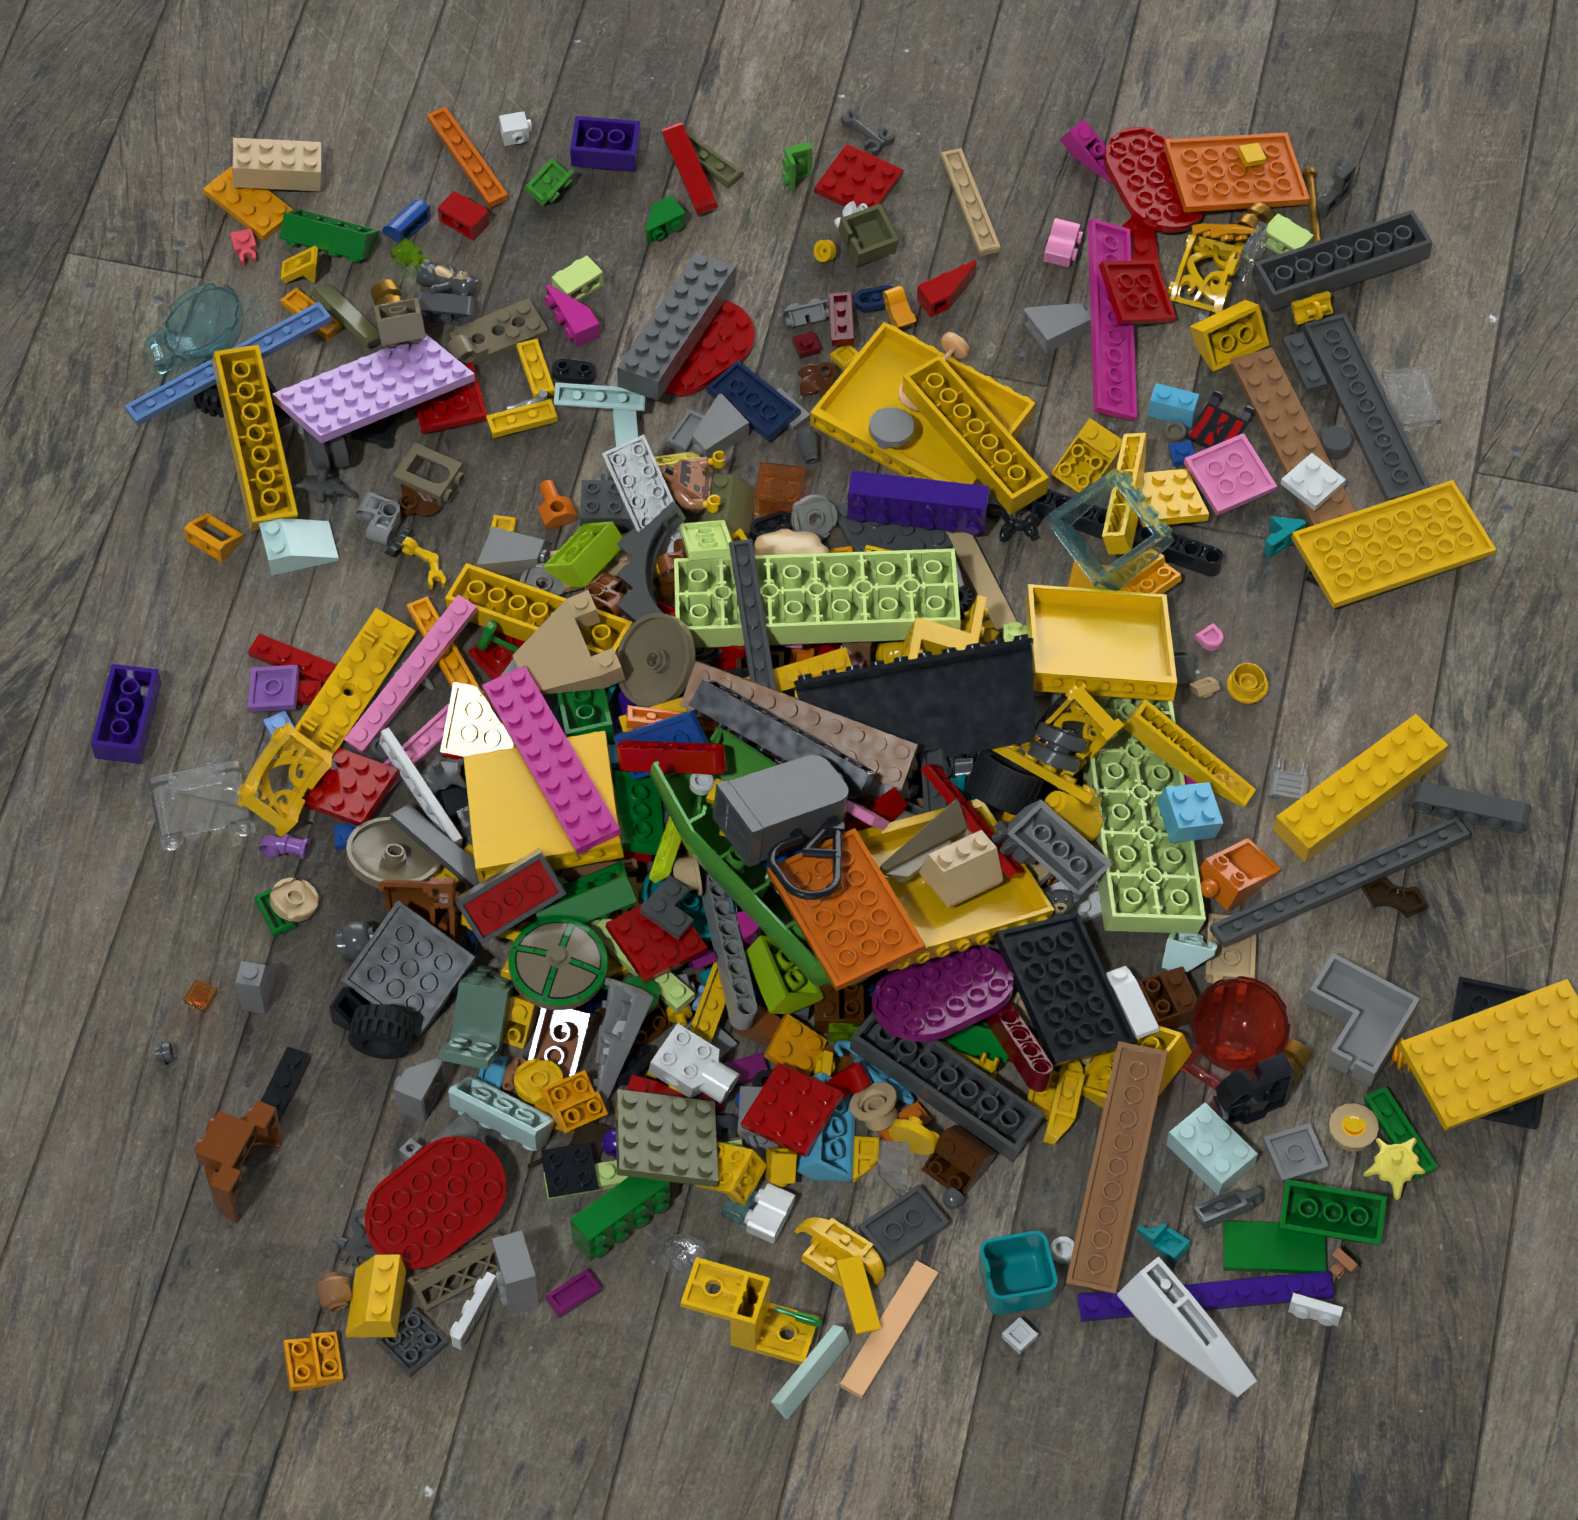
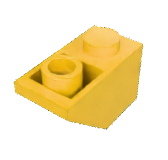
(520, 1021)

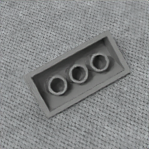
(1058, 846)

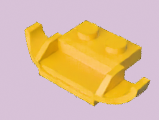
(1060, 1100)
(835, 1242)

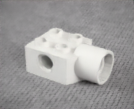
(692, 1066)

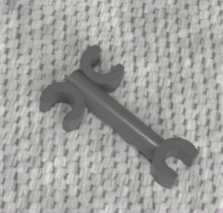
(875, 141)

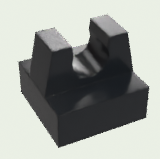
(726, 1121)

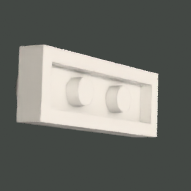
(472, 1310)

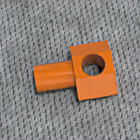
(555, 502)

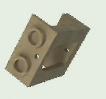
(441, 491)

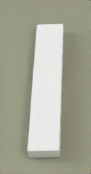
(418, 786)

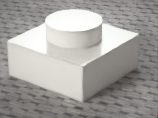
(1019, 1335)

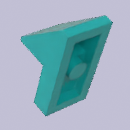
(1281, 532)

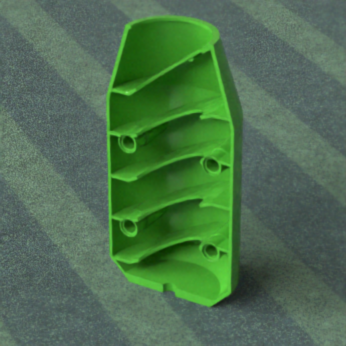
(718, 857)

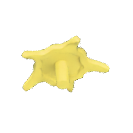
(1395, 1164)

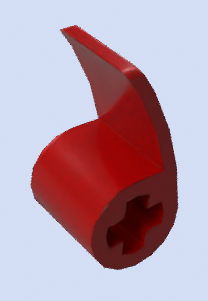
(850, 1079)

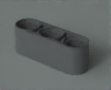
(446, 308)

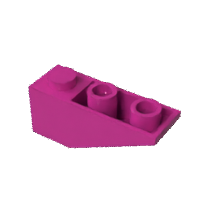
(1086, 147)
(575, 317)

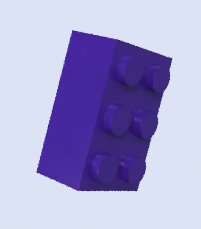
(605, 143)

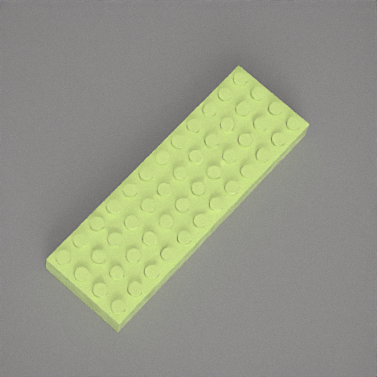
(821, 596)
(1150, 879)

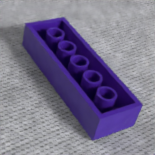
(917, 502)

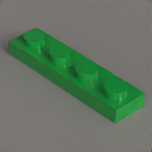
(1397, 1127)

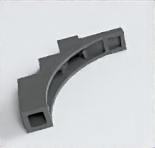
(642, 551)

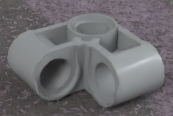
(376, 509)

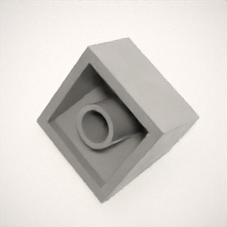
(420, 1088)

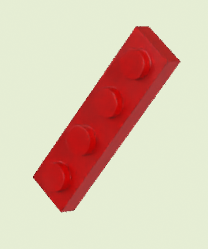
(281, 654)

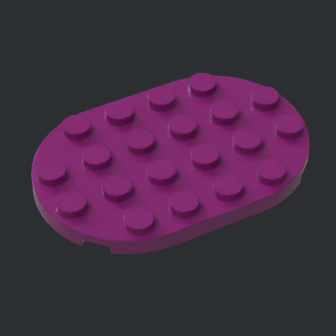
(942, 994)

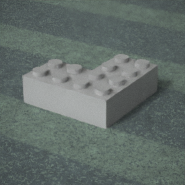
(1373, 1015)

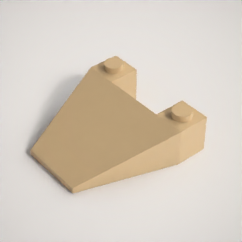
(559, 656)

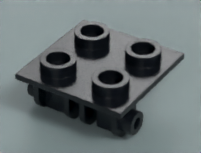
(569, 1169)

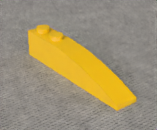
(1121, 517)
(1186, 753)

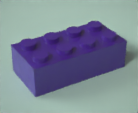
(126, 714)

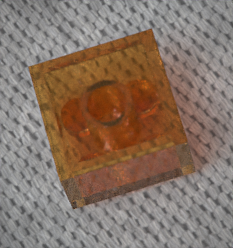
(778, 488)

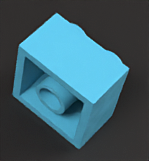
(1190, 812)

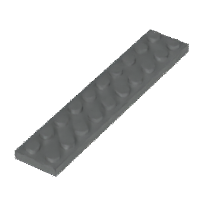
(1366, 406)

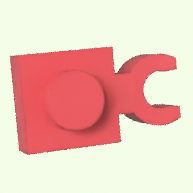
(244, 245)

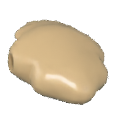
(788, 542)

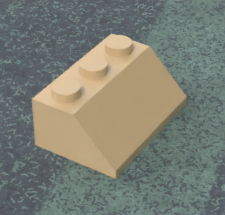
(963, 869)

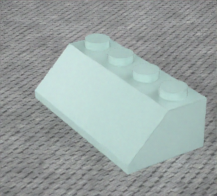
(501, 1112)

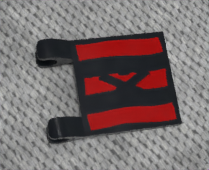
(1216, 424)

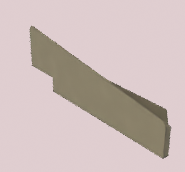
(934, 836)

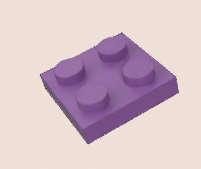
(273, 688)

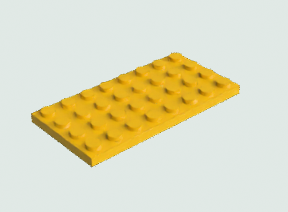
(1393, 544)
(1498, 1055)

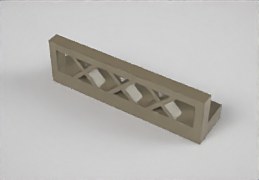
(450, 1266)

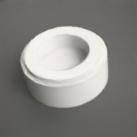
(701, 783)
(1062, 1249)

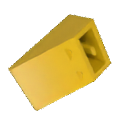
(1088, 457)

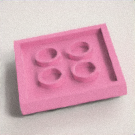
(1230, 474)

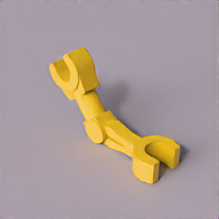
(411, 547)

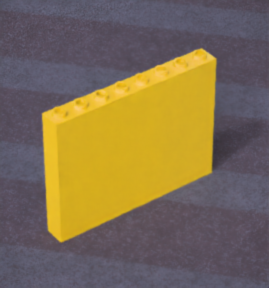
(873, 384)
(964, 924)

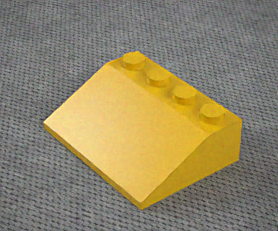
(1099, 1068)

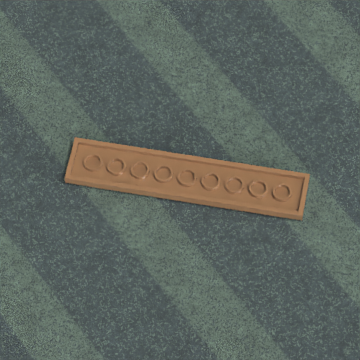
(1285, 423)
(873, 747)
(1116, 1168)

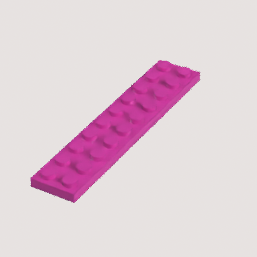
(1110, 342)
(551, 760)

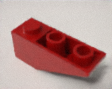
(941, 292)

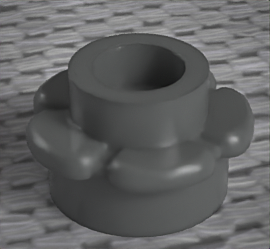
(164, 1052)

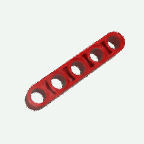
(689, 168)
(672, 756)

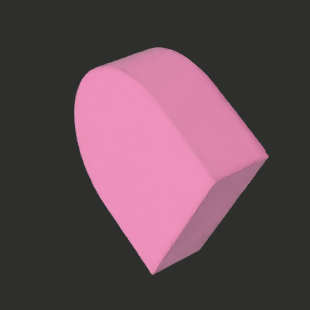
(1210, 638)

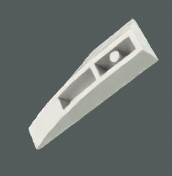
(1184, 1327)

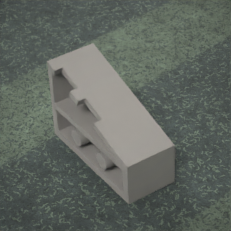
(515, 1273)

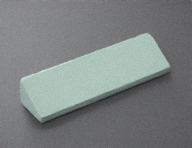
(597, 397)
(811, 1371)

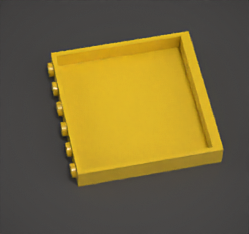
(1101, 639)
(514, 818)

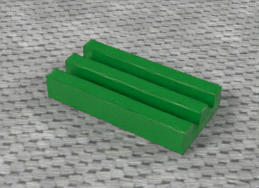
(282, 927)

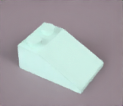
(297, 544)

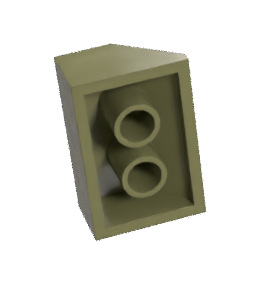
(735, 503)

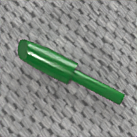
(801, 1317)

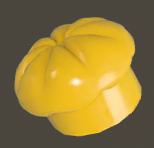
(1247, 683)

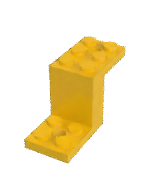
(933, 637)
(747, 1305)

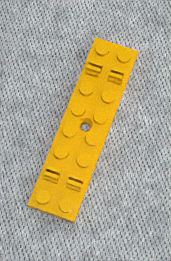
(362, 672)

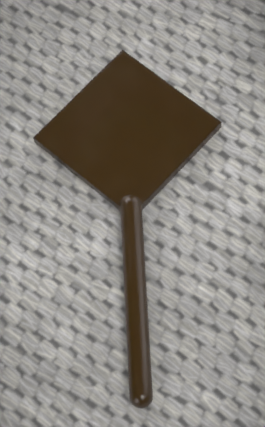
(586, 1133)

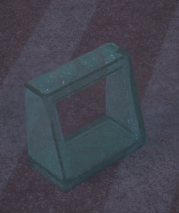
(1130, 564)

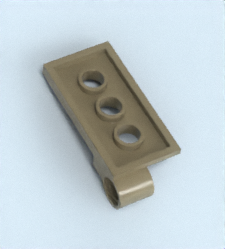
(462, 338)

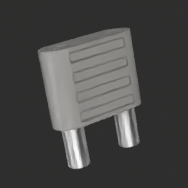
(1288, 786)

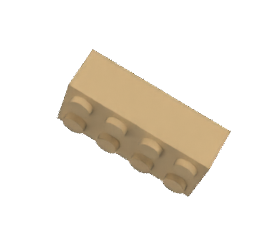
(276, 164)

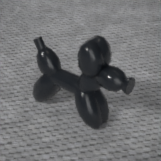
(1027, 525)

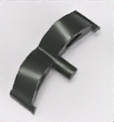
(396, 549)

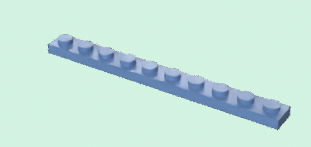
(203, 376)

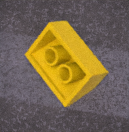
(1230, 334)
(376, 1297)

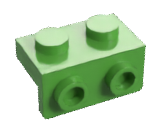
(796, 163)
(547, 181)

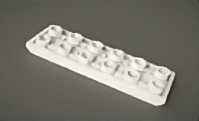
(640, 485)

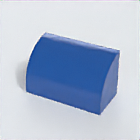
(408, 221)

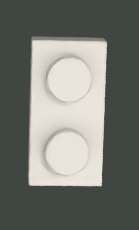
(1323, 1312)

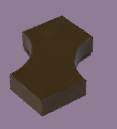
(1406, 900)

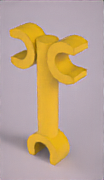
(984, 1064)

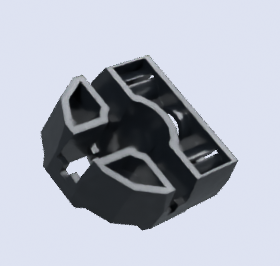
(1240, 1094)

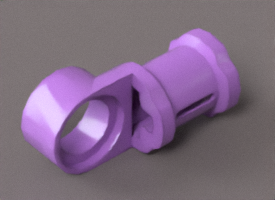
(273, 846)

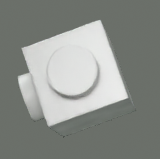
(515, 128)

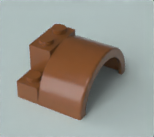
(430, 899)
(226, 1147)

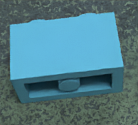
(1173, 404)

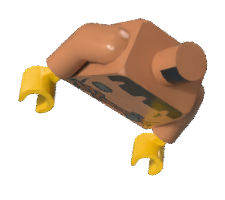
(691, 482)

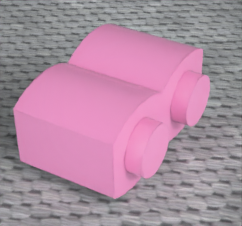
(1062, 243)

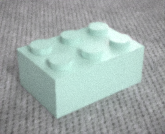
(1211, 1149)

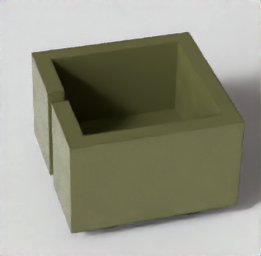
(868, 235)

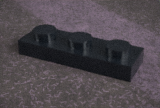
(286, 1079)

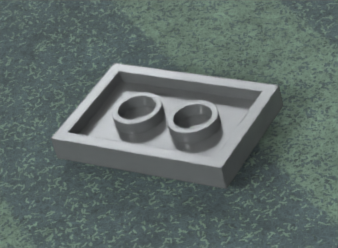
(903, 1225)

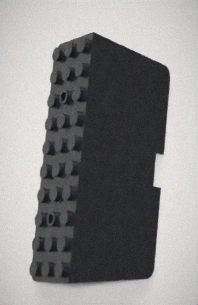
(940, 701)

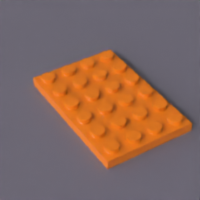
(1214, 177)
(858, 925)

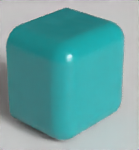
(1017, 1272)

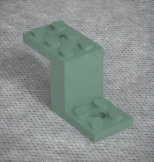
(479, 1019)

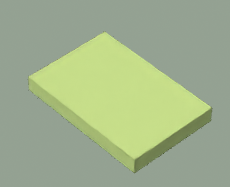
(705, 539)

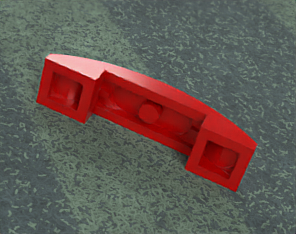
(888, 806)

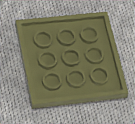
(666, 1138)

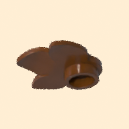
(814, 380)
(420, 503)

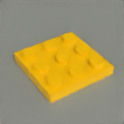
(1174, 497)

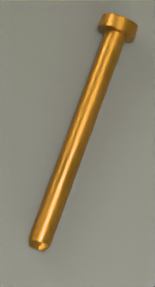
(1309, 175)

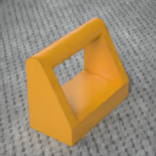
(209, 544)

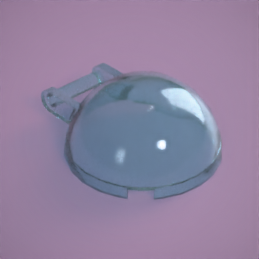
(198, 325)

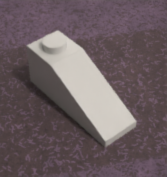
(1133, 1002)

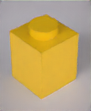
(780, 1166)

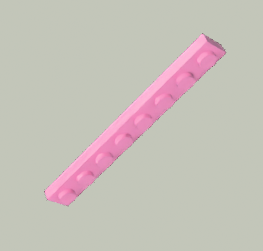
(411, 674)

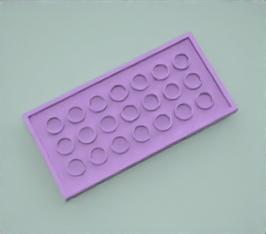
(372, 388)

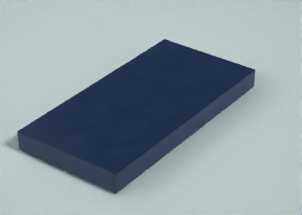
(755, 400)

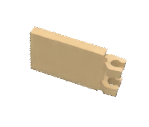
(1232, 960)

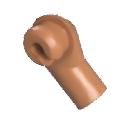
(509, 1074)

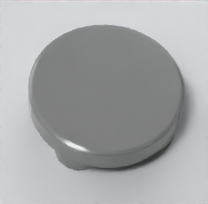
(891, 427)

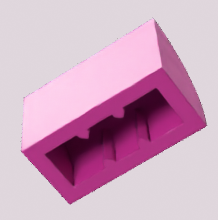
(748, 929)

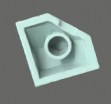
(1187, 951)

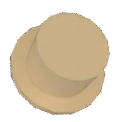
(687, 872)
(875, 1106)

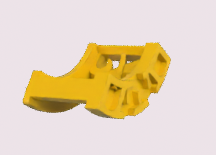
(1215, 293)
(1102, 723)
(275, 812)

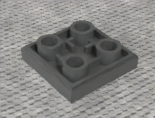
(415, 1343)

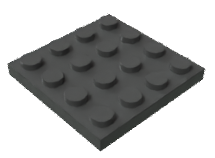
(888, 535)
(409, 966)

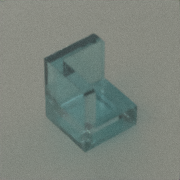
(735, 1212)

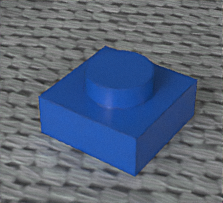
(1179, 451)
(341, 834)

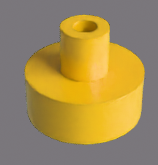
(824, 250)
(681, 1017)

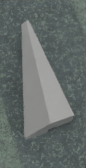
(624, 1014)

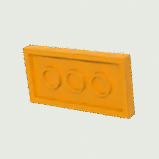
(250, 206)

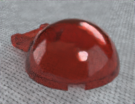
(1237, 1027)

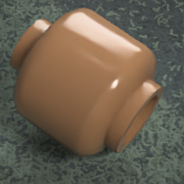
(333, 1292)

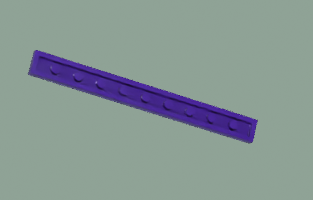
(1221, 1294)

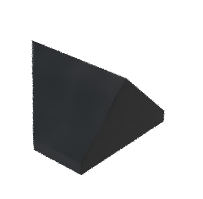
(344, 1006)

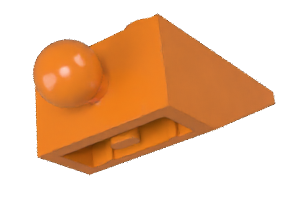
(1236, 873)

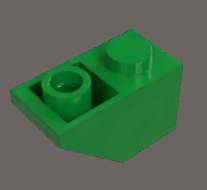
(664, 219)

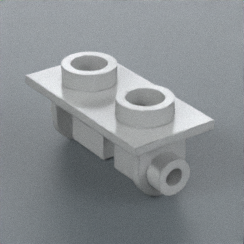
(797, 313)

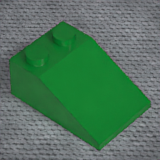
(586, 713)

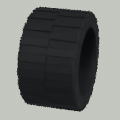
(1003, 783)

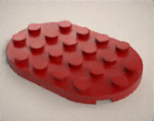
(1145, 181)
(723, 343)
(436, 1201)

